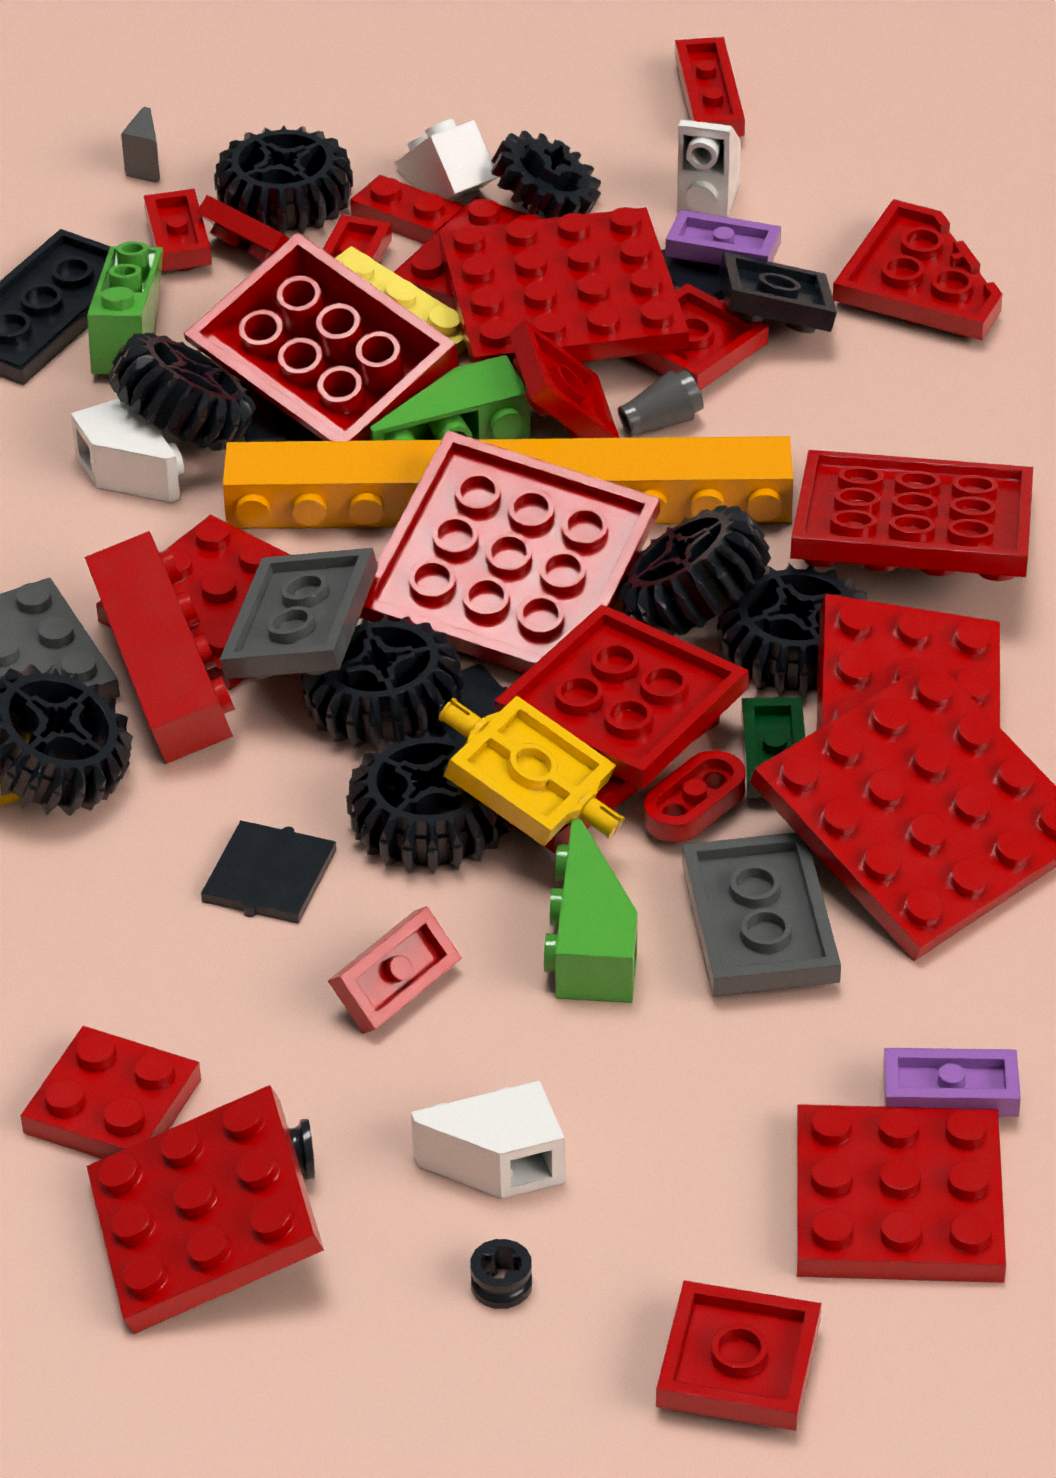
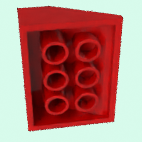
(322, 342)

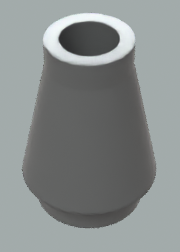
(662, 404)

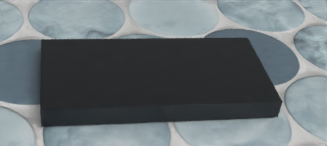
(47, 302)

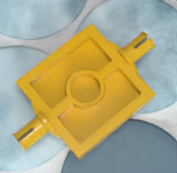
(529, 770)

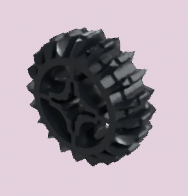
(285, 178)
(181, 391)
(695, 570)
(778, 627)
(387, 685)
(59, 741)
(415, 813)

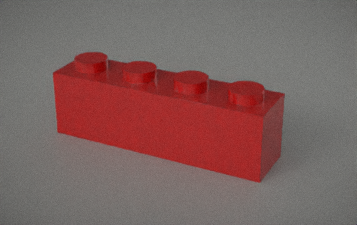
(158, 647)

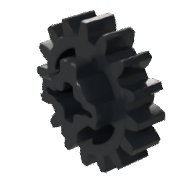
(545, 176)

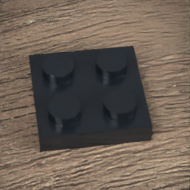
(777, 292)

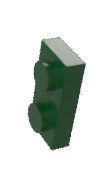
(767, 730)

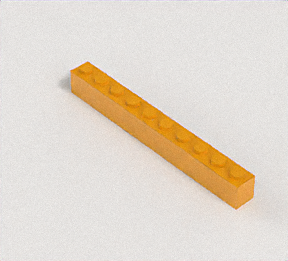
(374, 480)

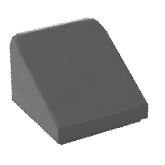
(140, 147)

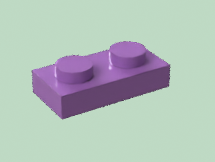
(706, 236)
(952, 1079)

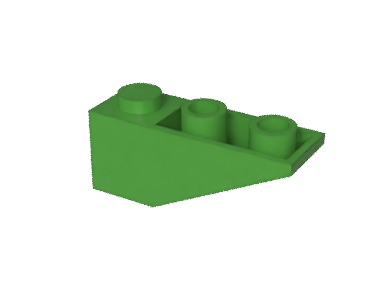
(123, 301)
(469, 400)
(596, 925)

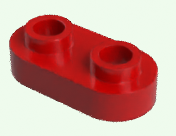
(694, 796)

